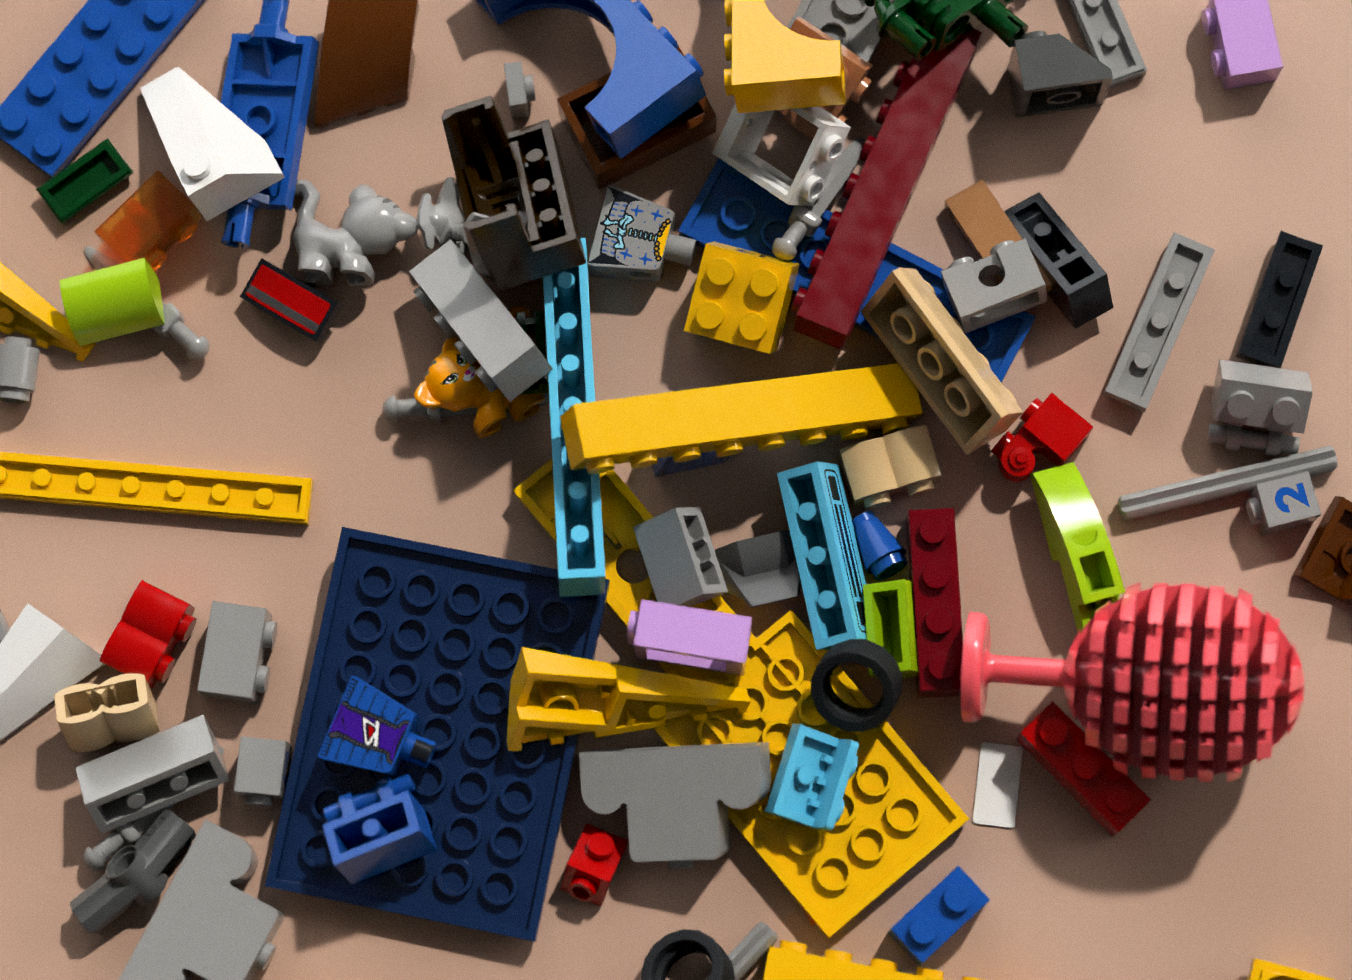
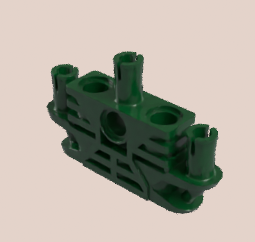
(938, 23)

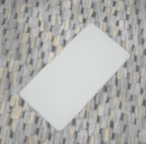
(997, 785)

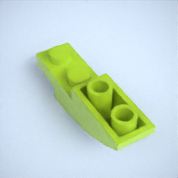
(1077, 540)

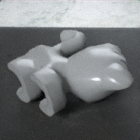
(368, 228)

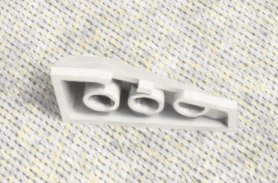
(208, 145)

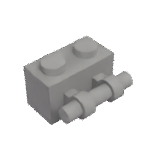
(1263, 399)

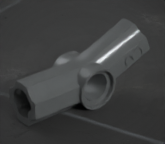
(134, 873)

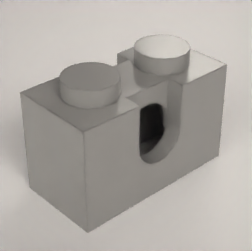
(981, 304)

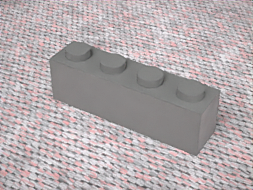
(480, 320)

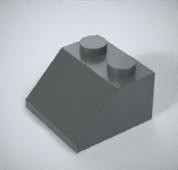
(1054, 75)

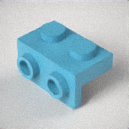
(812, 778)

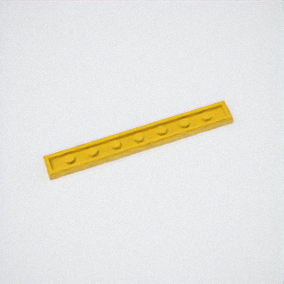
(155, 488)

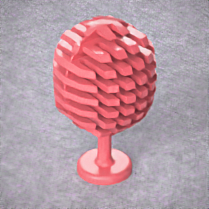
(1162, 680)

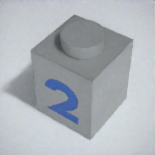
(1283, 503)
(262, 770)

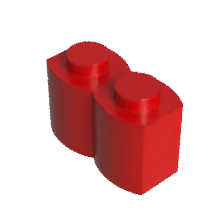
(149, 634)

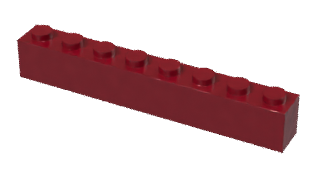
(880, 192)

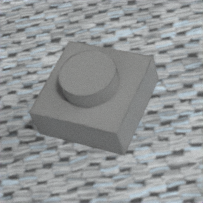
(519, 89)

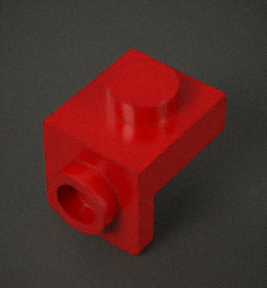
(593, 865)

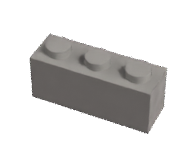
(152, 774)

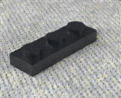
(1279, 300)

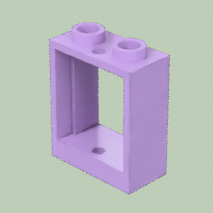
(690, 637)

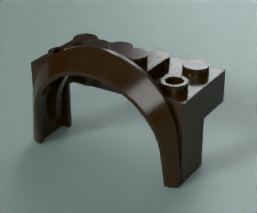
(528, 229)

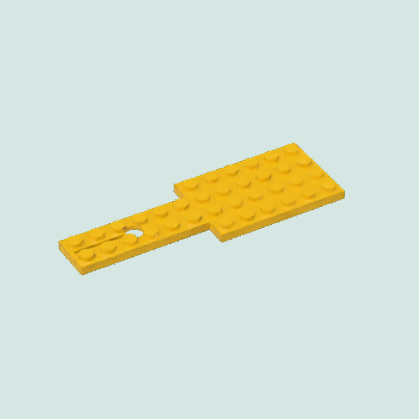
(890, 803)

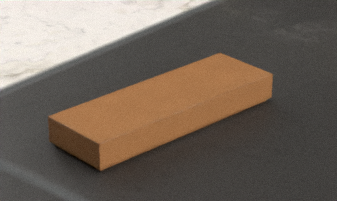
(984, 222)

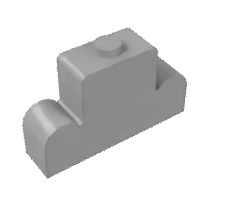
(676, 795)
(205, 919)

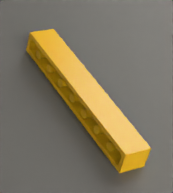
(738, 416)

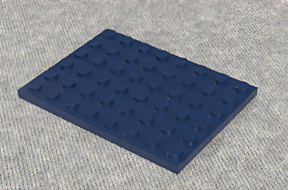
(444, 642)

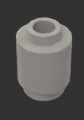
(17, 369)

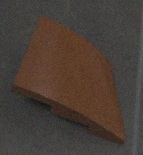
(365, 57)
(1329, 554)

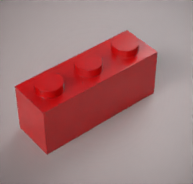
(1082, 769)

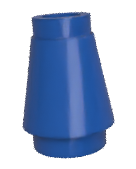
(878, 547)

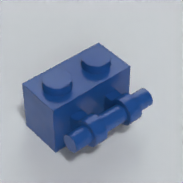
(377, 829)

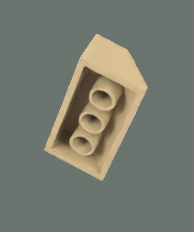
(940, 359)

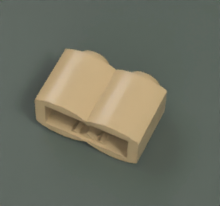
(890, 467)
(108, 712)

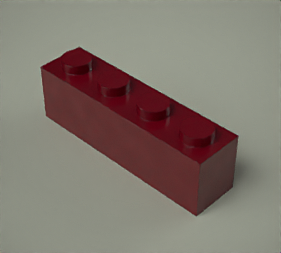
(936, 601)

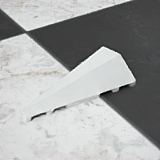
(36, 664)

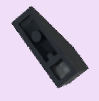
(1077, 279)

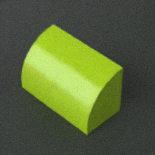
(112, 301)
(892, 622)

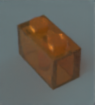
(149, 222)

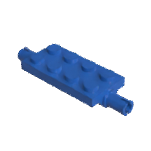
(270, 91)

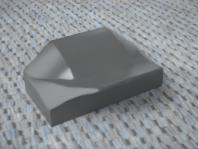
(760, 568)

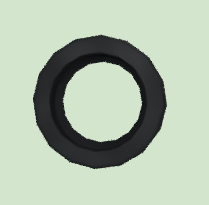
(844, 715)
(682, 943)

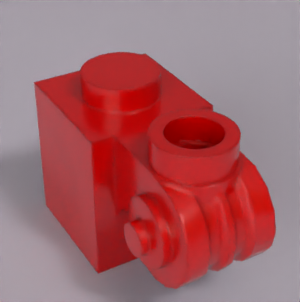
(1049, 430)

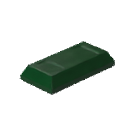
(84, 181)

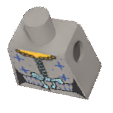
(636, 239)

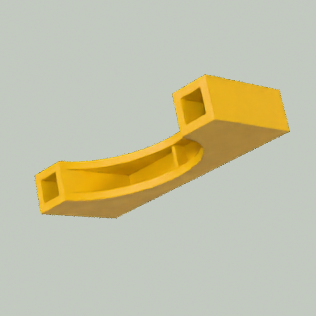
(777, 66)

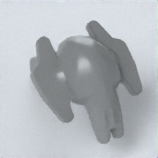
(444, 219)

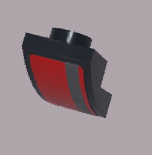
(291, 300)

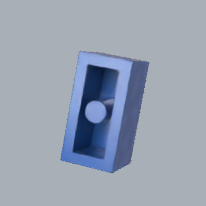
(938, 915)

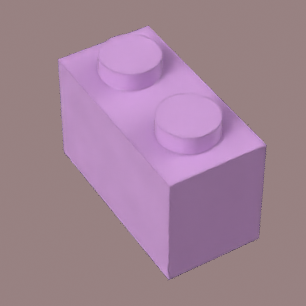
(1243, 42)

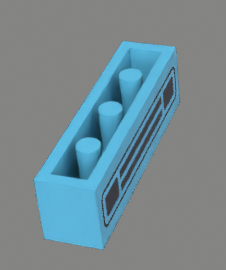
(825, 552)

